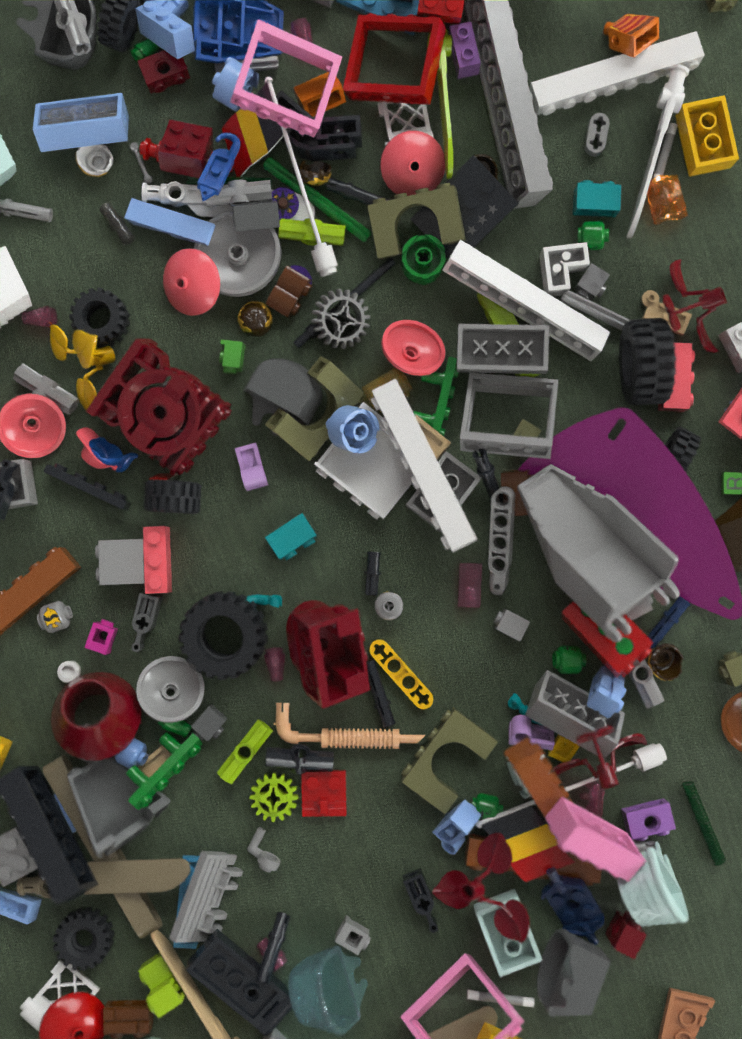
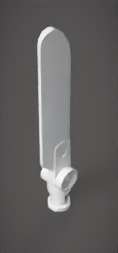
(670, 102)
(192, 198)

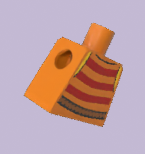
(632, 33)

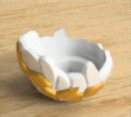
(94, 160)

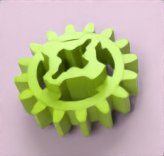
(283, 796)

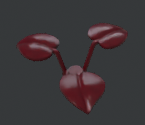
(708, 300)
(605, 772)
(458, 891)

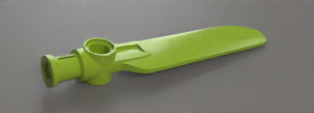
(444, 104)

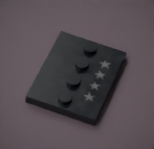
(481, 204)

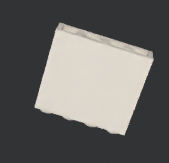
(370, 477)

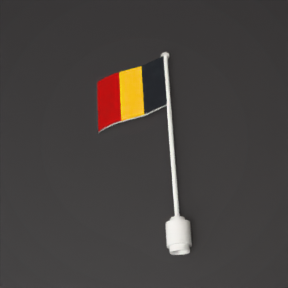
(257, 139)
(529, 836)

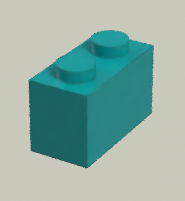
(597, 199)
(291, 537)

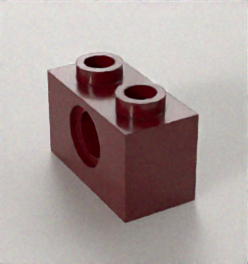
(154, 64)
(625, 934)

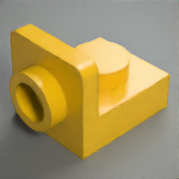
(563, 749)

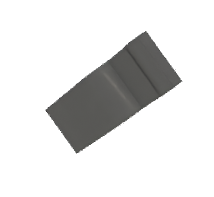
(147, 607)

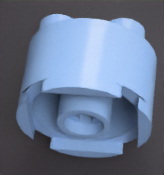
(227, 79)
(353, 429)

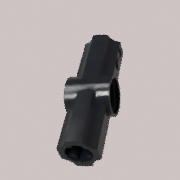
(299, 759)

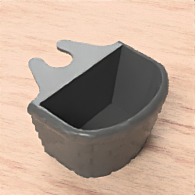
(51, 41)
(283, 386)
(570, 975)

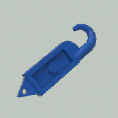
(218, 167)

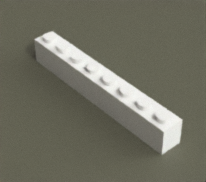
(615, 74)
(526, 300)
(424, 466)

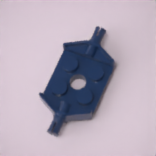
(577, 918)

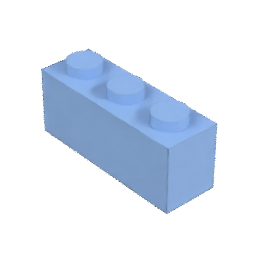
(165, 29)

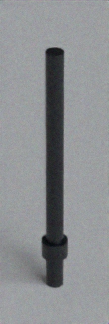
(364, 285)

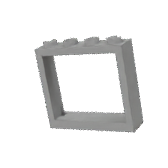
(501, 443)

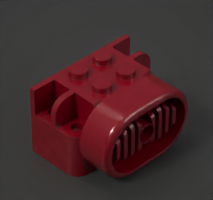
(328, 651)

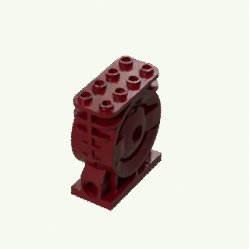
(141, 421)

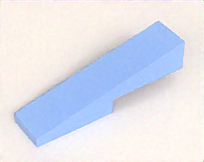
(169, 222)
(19, 907)

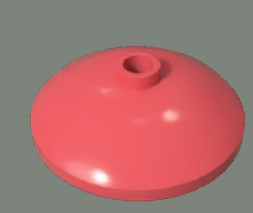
(402, 152)
(199, 278)
(413, 347)
(31, 439)

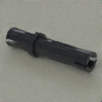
(351, 191)
(486, 471)
(382, 704)
(271, 953)

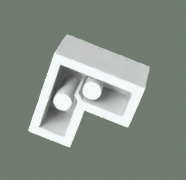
(560, 261)

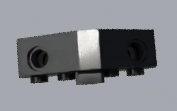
(334, 135)

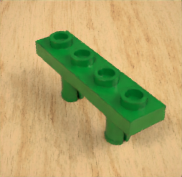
(447, 391)
(173, 765)

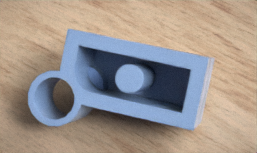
(456, 826)

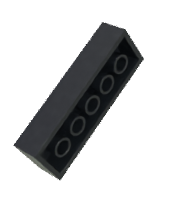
(46, 834)

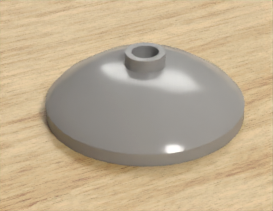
(165, 675)

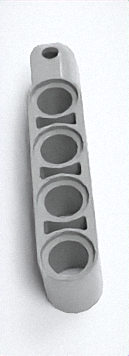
(500, 575)

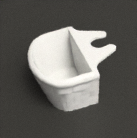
(13, 293)

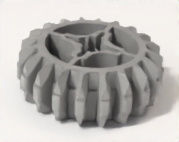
(359, 322)

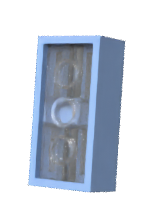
(81, 122)

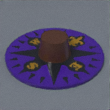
(287, 202)

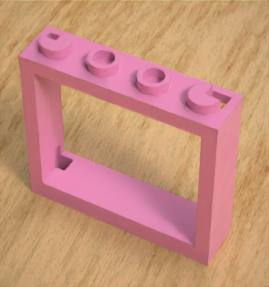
(299, 49)
(444, 983)

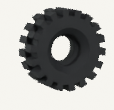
(118, 24)
(683, 446)
(72, 950)

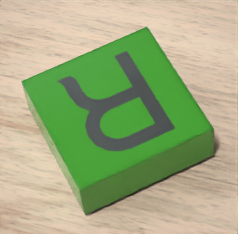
(731, 483)

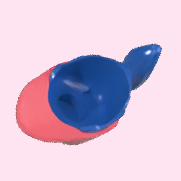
(102, 454)

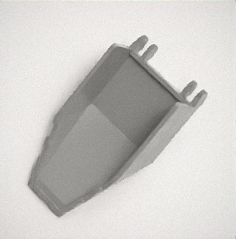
(596, 549)

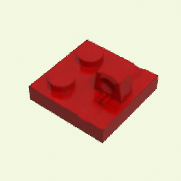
(324, 793)

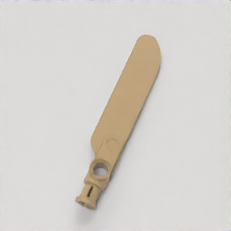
(188, 985)

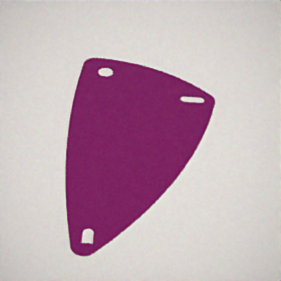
(658, 494)

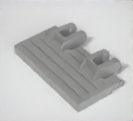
(203, 893)

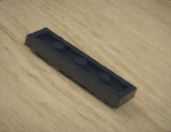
(79, 481)

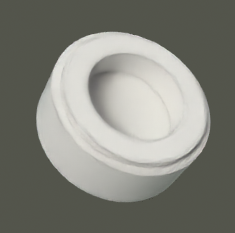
(68, 671)

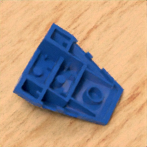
(226, 28)

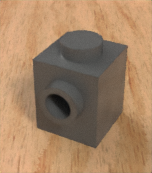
(209, 724)

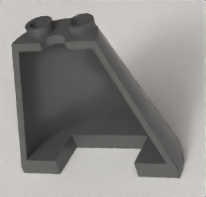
(103, 803)

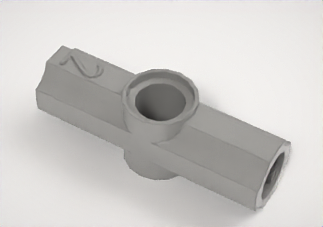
(74, 25)
(241, 192)
(46, 387)
(646, 687)

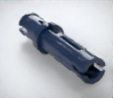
(667, 621)

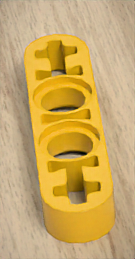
(401, 674)

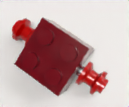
(182, 150)

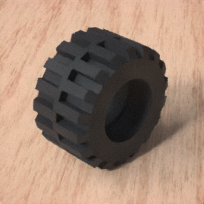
(100, 299)
(172, 496)

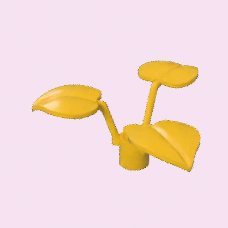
(85, 349)

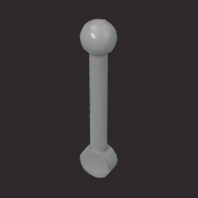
(134, 148)

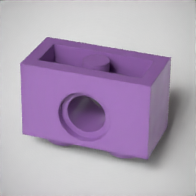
(464, 50)
(635, 816)

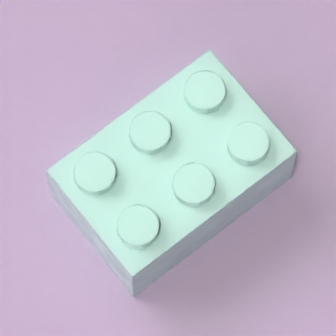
(506, 953)

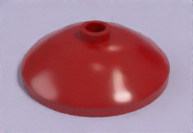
(71, 1014)

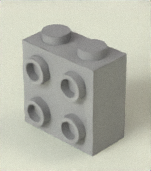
(120, 562)

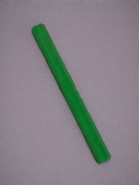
(317, 200)

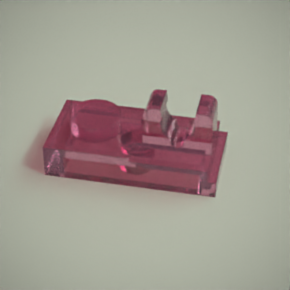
(469, 585)
(595, 798)

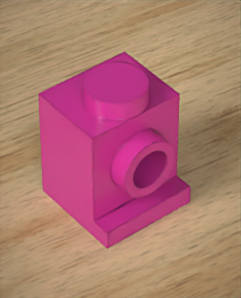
(95, 640)

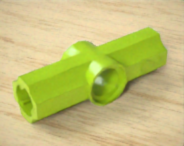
(303, 232)
(236, 762)

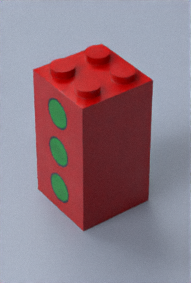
(614, 655)

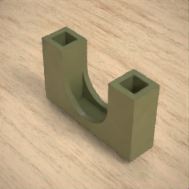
(386, 216)
(309, 438)
(454, 728)

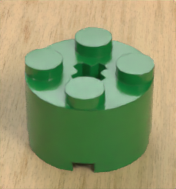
(421, 247)

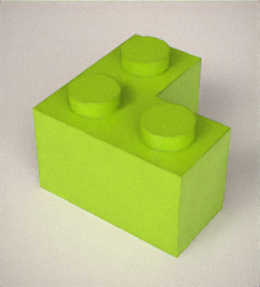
(164, 988)

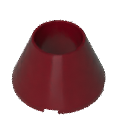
(109, 735)

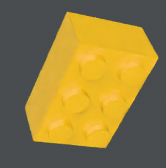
(707, 136)

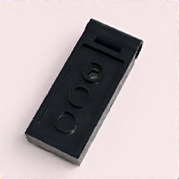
(231, 975)

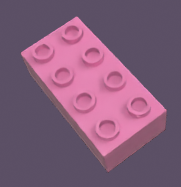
(594, 840)

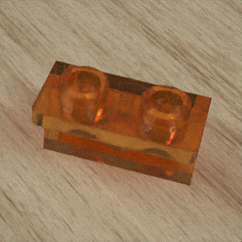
(666, 199)

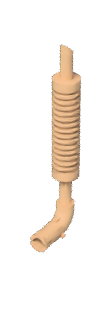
(341, 737)

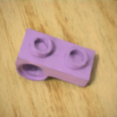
(251, 467)
(521, 727)

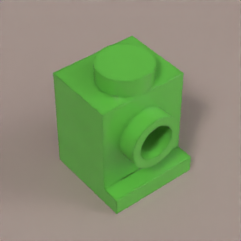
(232, 356)

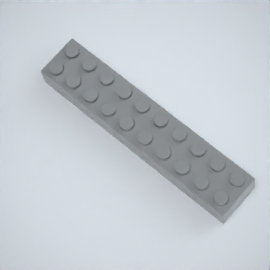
(509, 101)

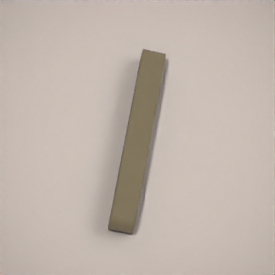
(136, 906)

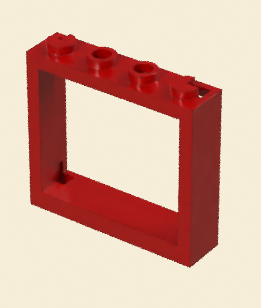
(388, 92)

